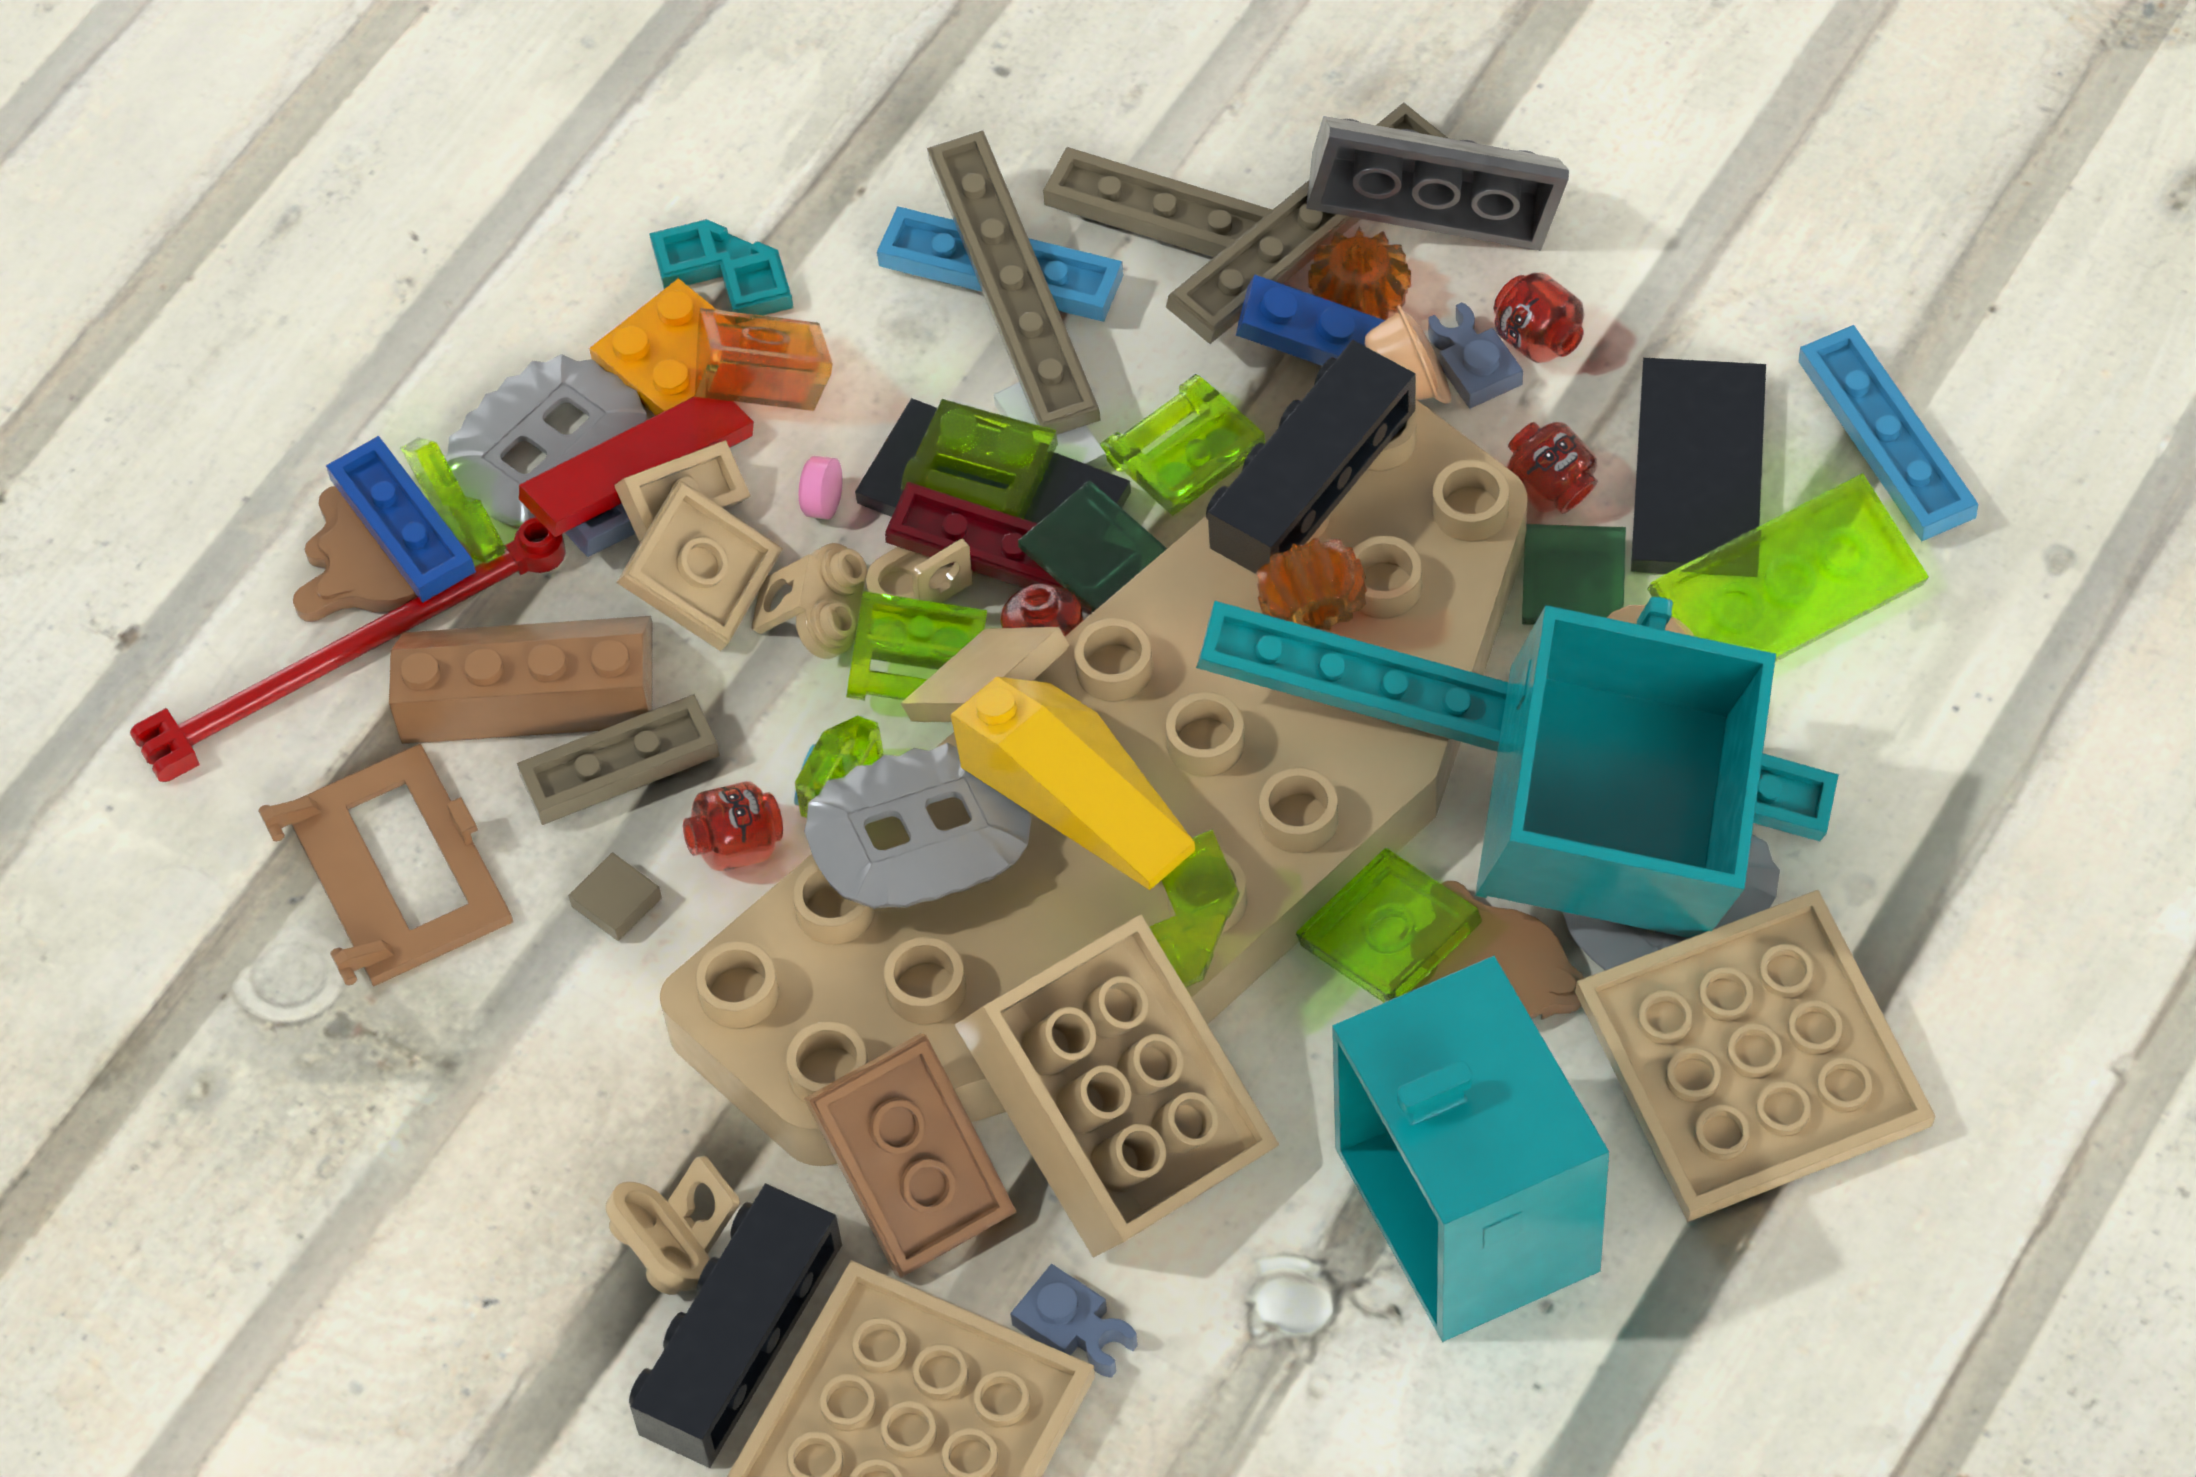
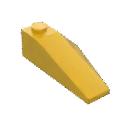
(1069, 773)

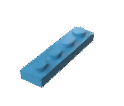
(933, 250)
(1888, 433)

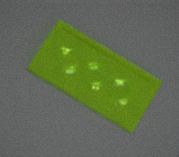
(1797, 574)

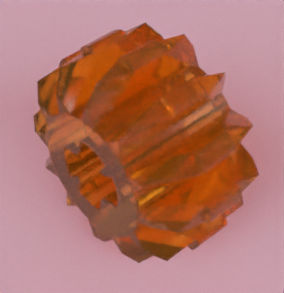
(1361, 273)
(1313, 584)

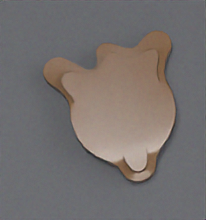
(355, 566)
(1525, 952)

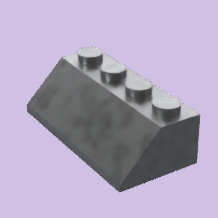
(1434, 183)

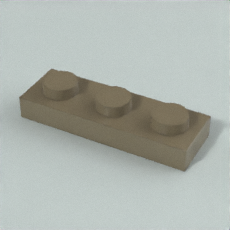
(618, 759)

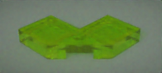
(461, 513)
(836, 754)
(1203, 900)

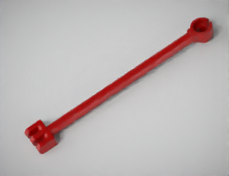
(170, 744)

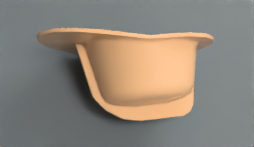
(1407, 345)

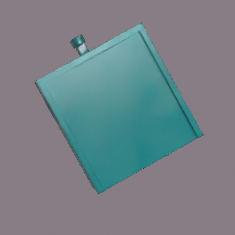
(1627, 772)
(1469, 1147)

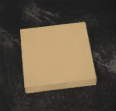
(700, 565)
(992, 653)

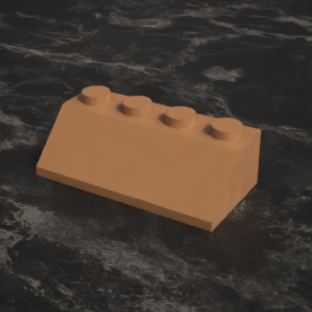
(520, 679)

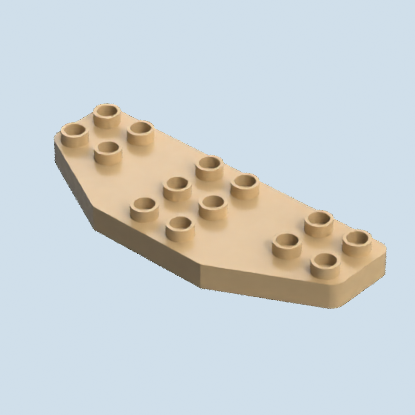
(1285, 782)

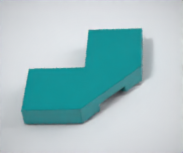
(707, 252)

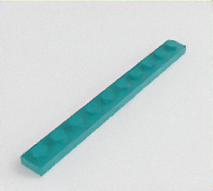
(1440, 699)

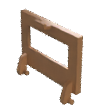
(356, 885)

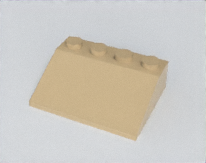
(1116, 1085)

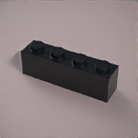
(1311, 457)
(735, 1324)

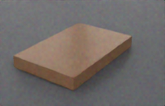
(910, 1155)

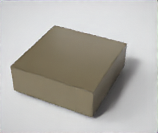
(615, 896)

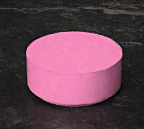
(820, 487)

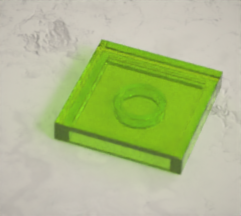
(1389, 927)

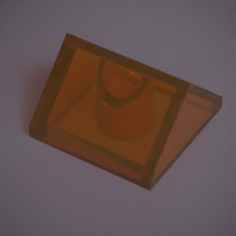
(761, 360)

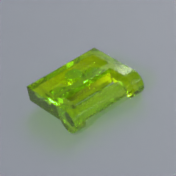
(984, 447)
(1191, 457)
(906, 634)

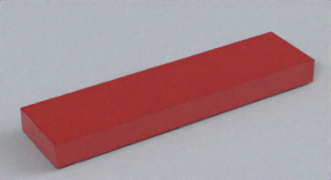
(586, 482)

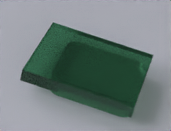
(1091, 546)
(1573, 569)

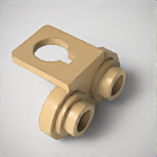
(920, 576)
(823, 599)
(664, 1232)

